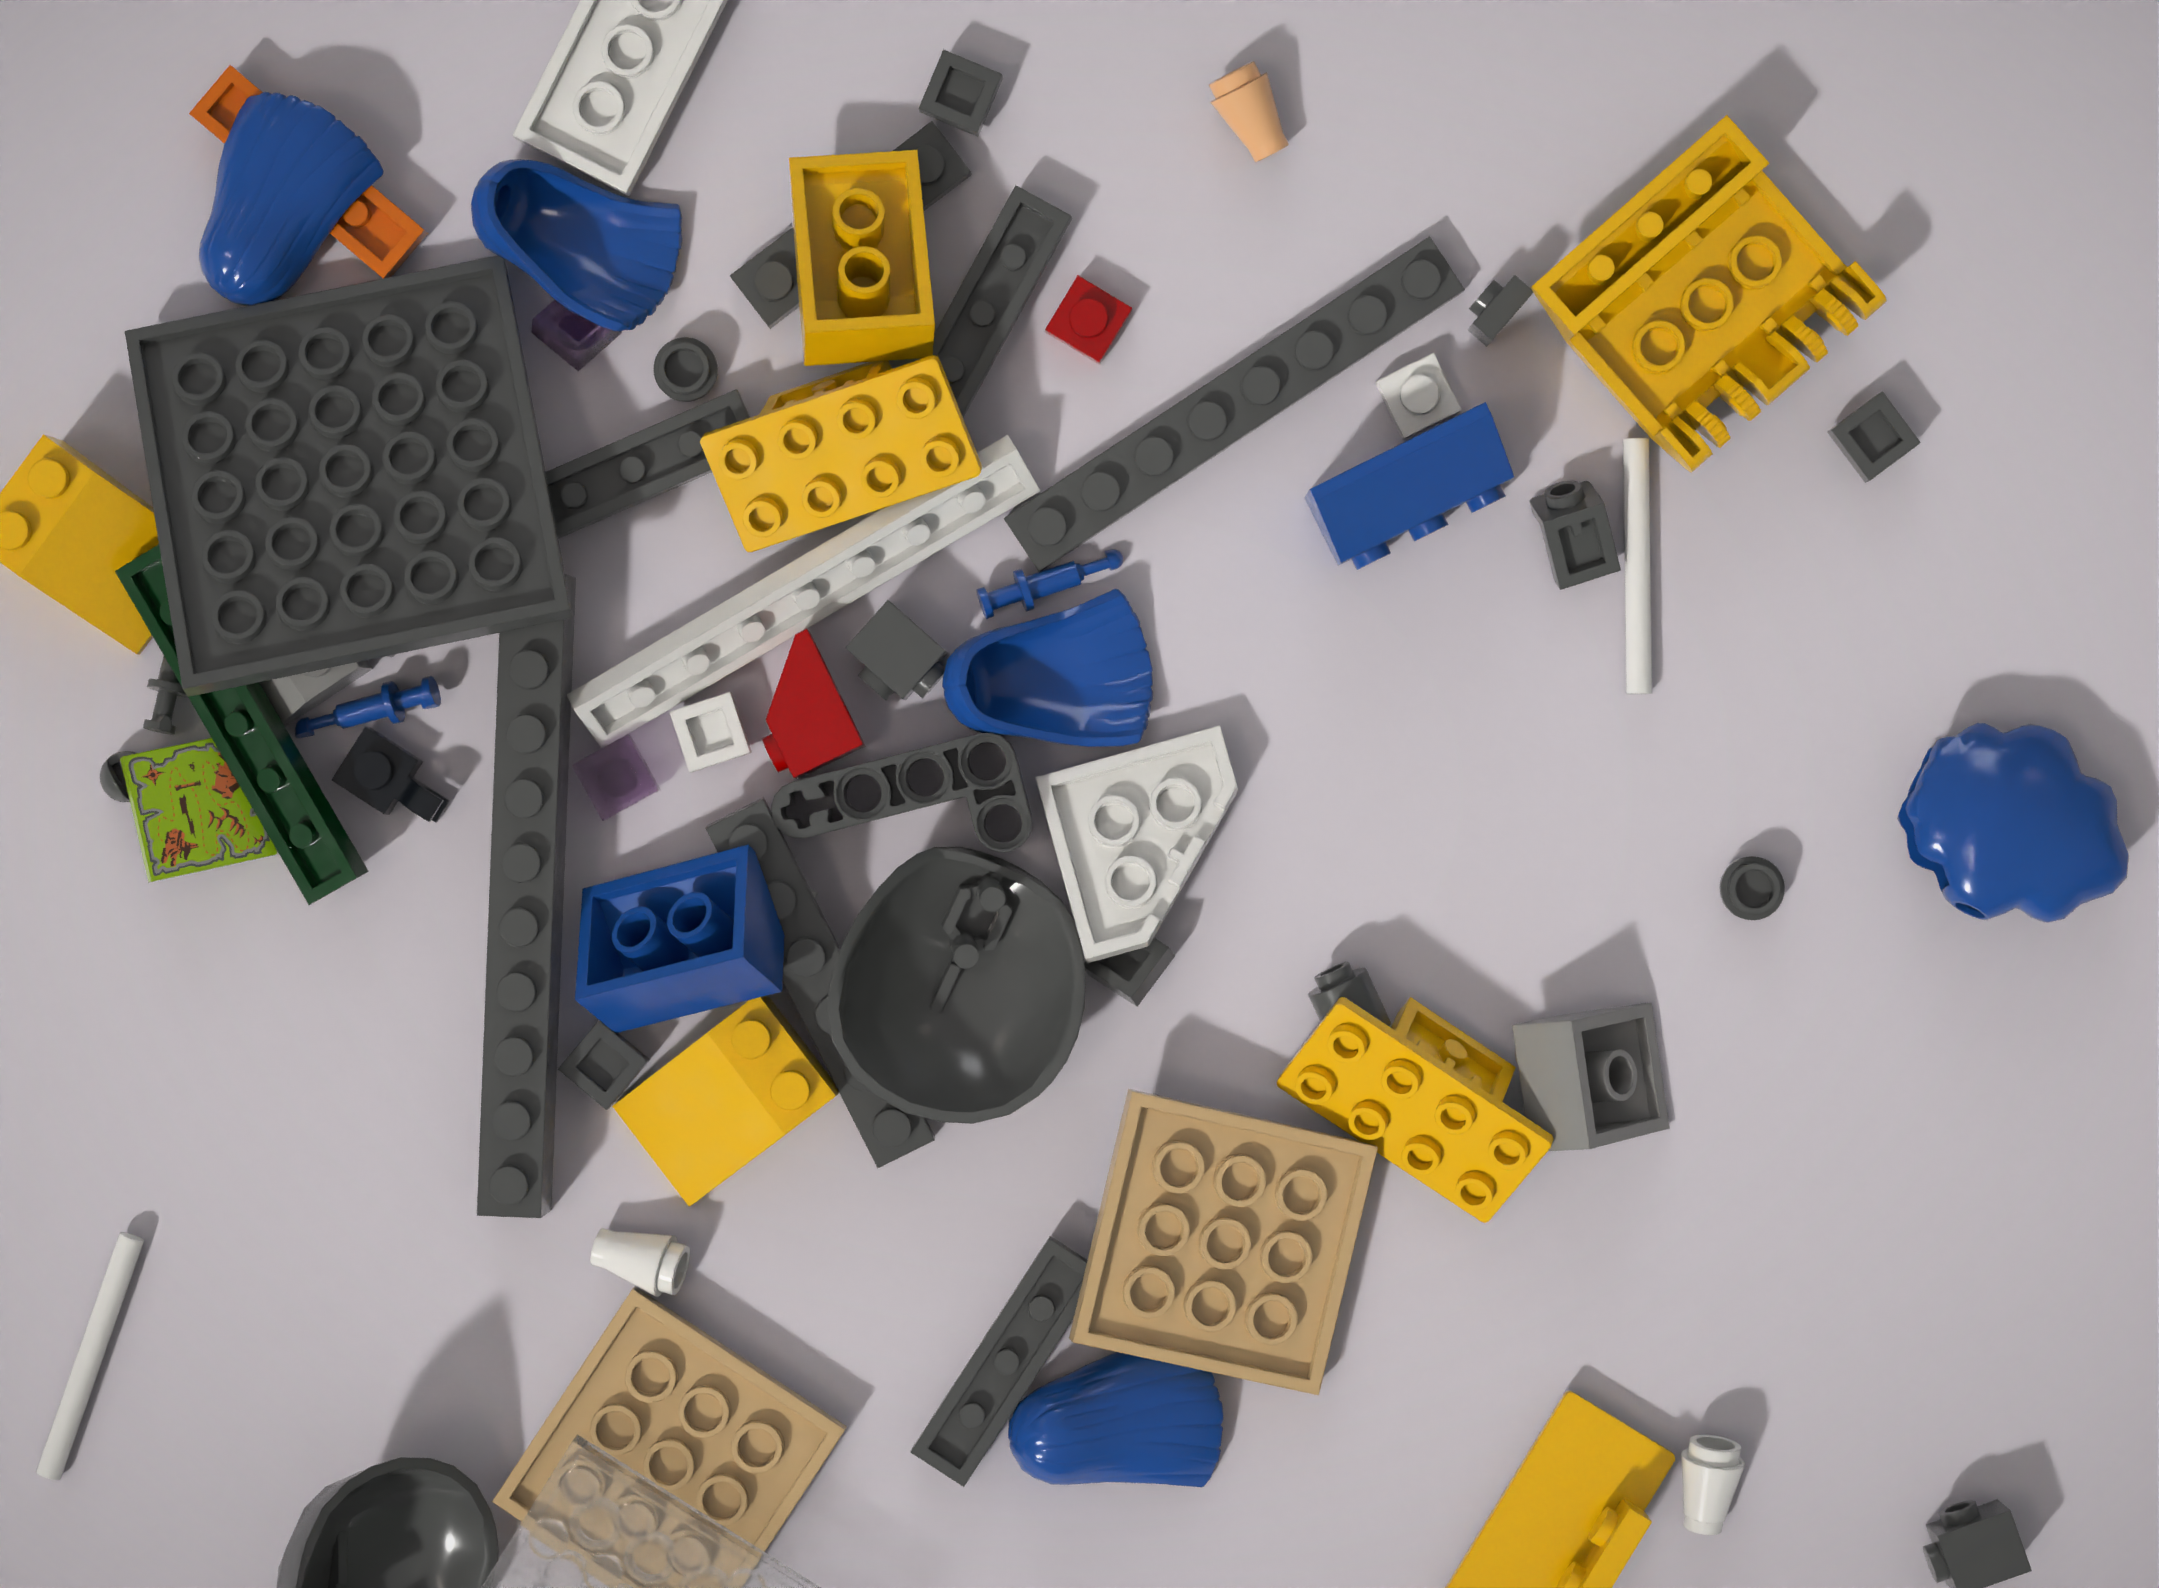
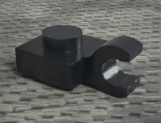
(384, 774)

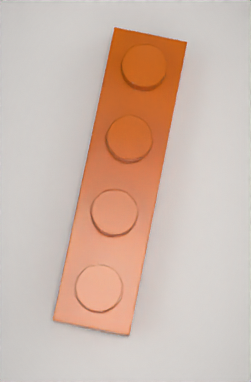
(372, 224)

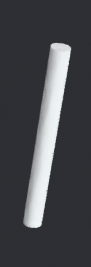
(1637, 566)
(89, 1356)

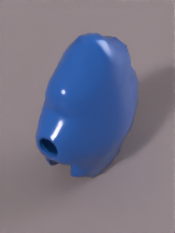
(2013, 824)

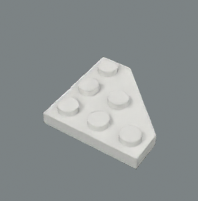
(1134, 832)

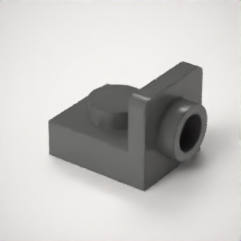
(1575, 533)

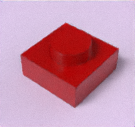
(1088, 319)

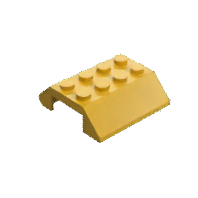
(1702, 295)

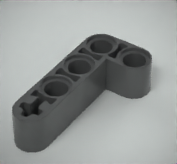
(899, 797)

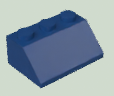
(1411, 487)
(678, 941)

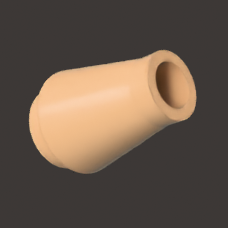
(1250, 110)

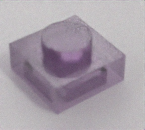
(571, 335)
(616, 777)

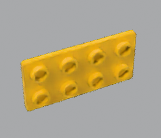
(840, 450)
(1422, 1099)
(1569, 1506)

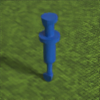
(1044, 583)
(388, 703)

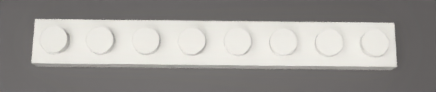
(798, 596)

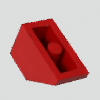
(808, 714)

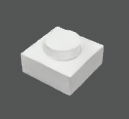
(1418, 396)
(710, 732)

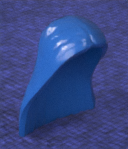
(279, 195)
(580, 242)
(1057, 677)
(1121, 1425)

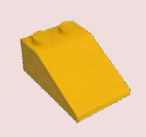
(861, 258)
(69, 533)
(726, 1098)

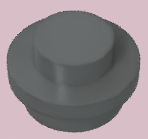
(685, 369)
(1752, 888)

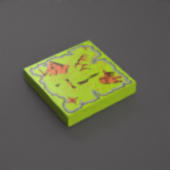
(191, 811)

